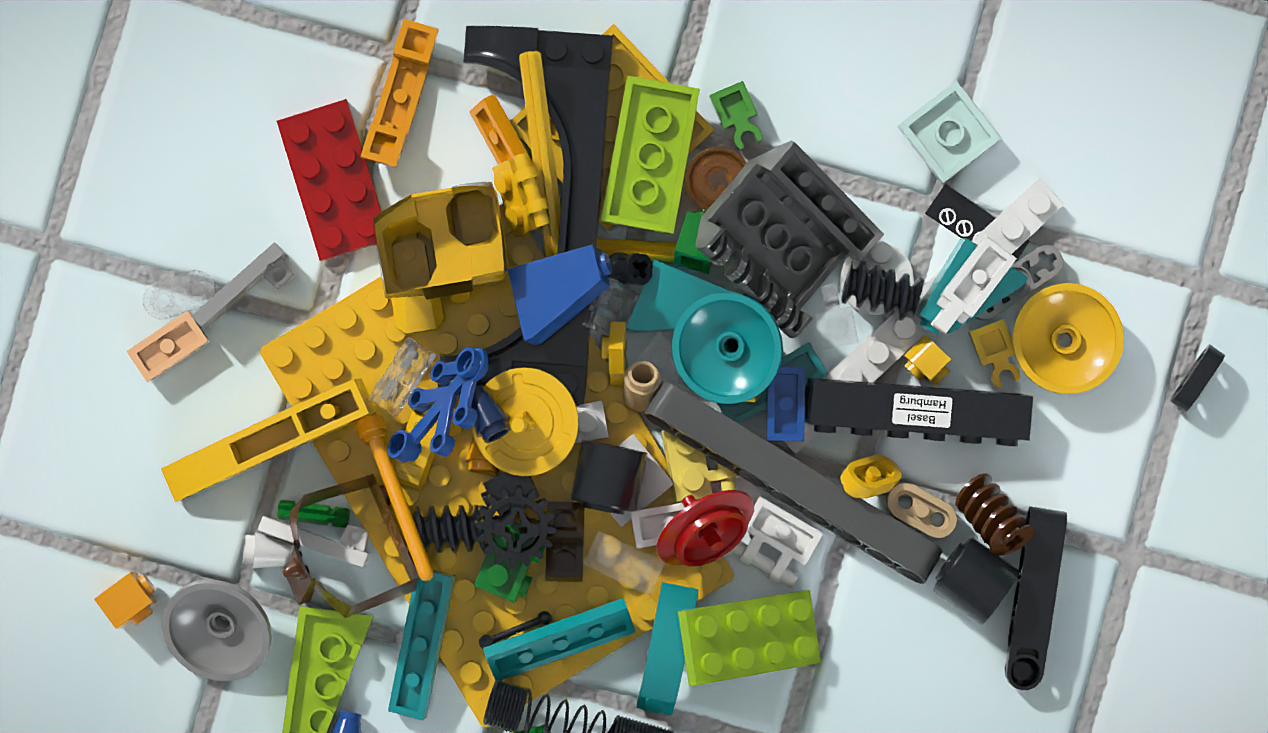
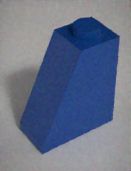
(557, 289)

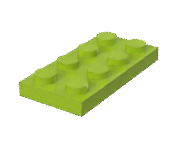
(650, 155)
(749, 637)

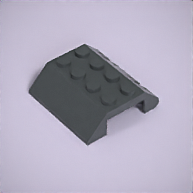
(783, 232)

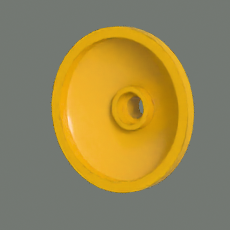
(1093, 331)

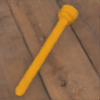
(372, 431)

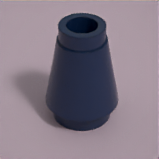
(491, 419)

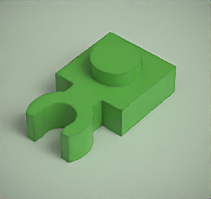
(735, 109)

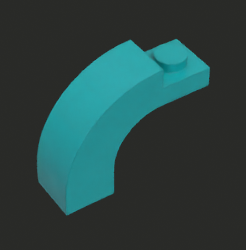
(665, 652)

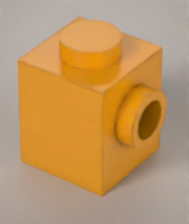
(128, 600)

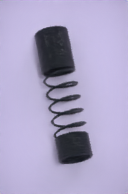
(508, 703)

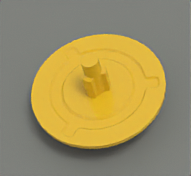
(541, 422)

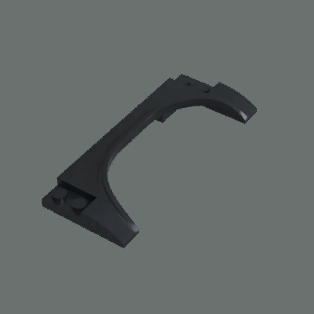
(577, 100)

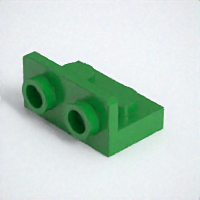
(501, 578)

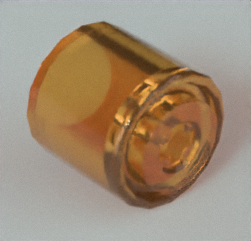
(711, 160)

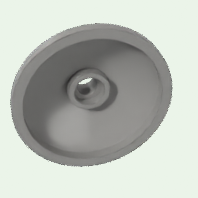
(206, 641)

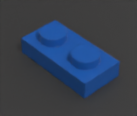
(786, 405)

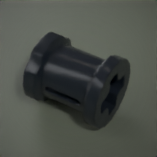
(631, 268)

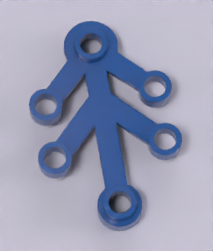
(468, 368)

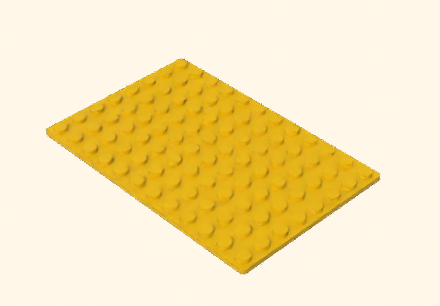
(360, 341)

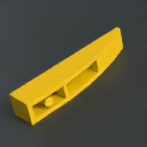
(268, 439)

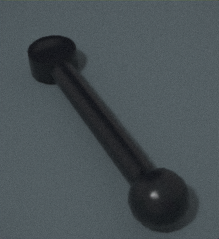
(544, 618)

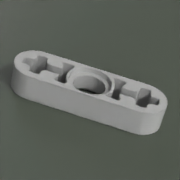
(1043, 276)

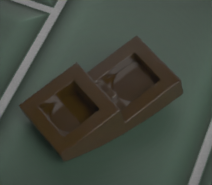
(565, 556)

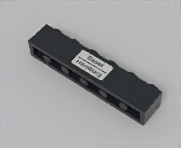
(919, 410)

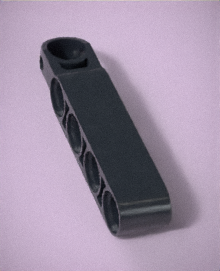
(1035, 598)

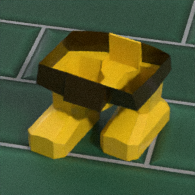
(439, 248)

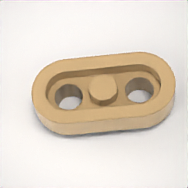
(921, 510)

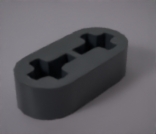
(1197, 377)

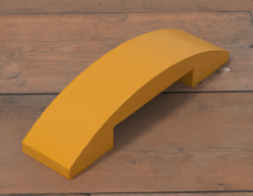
(400, 93)

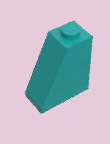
(667, 298)
(929, 309)

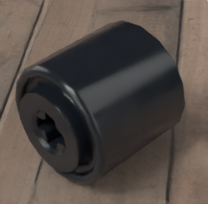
(608, 477)
(975, 580)

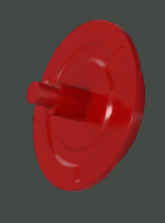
(706, 528)

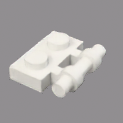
(782, 532)

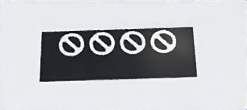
(962, 216)

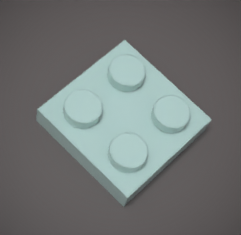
(949, 132)

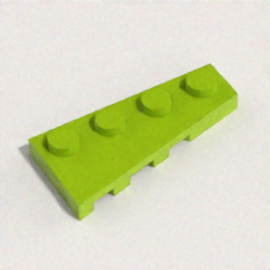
(321, 666)

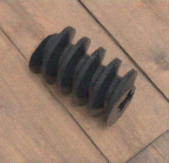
(882, 290)
(448, 528)

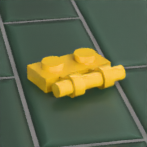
(521, 195)

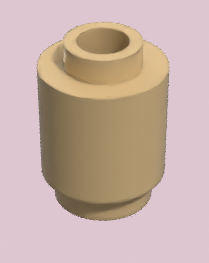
(640, 385)

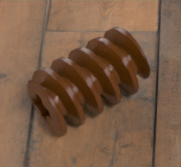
(992, 516)

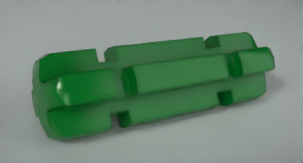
(315, 514)

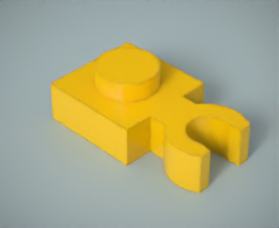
(993, 346)
(615, 348)

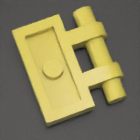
(690, 471)

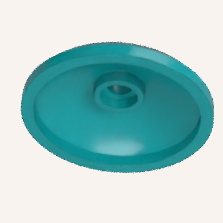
(708, 363)

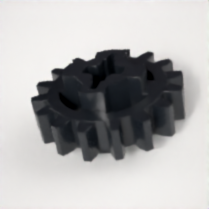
(497, 525)

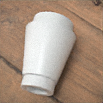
(266, 551)

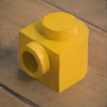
(927, 361)

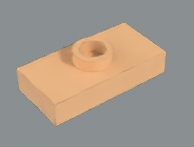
(168, 346)

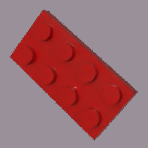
(331, 178)

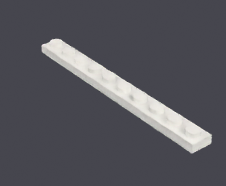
(896, 337)

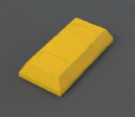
(416, 472)

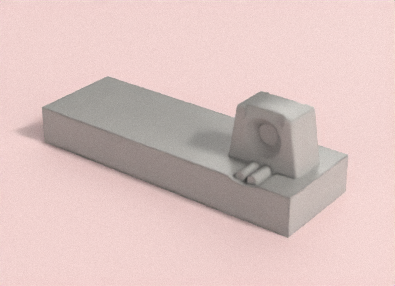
(267, 265)

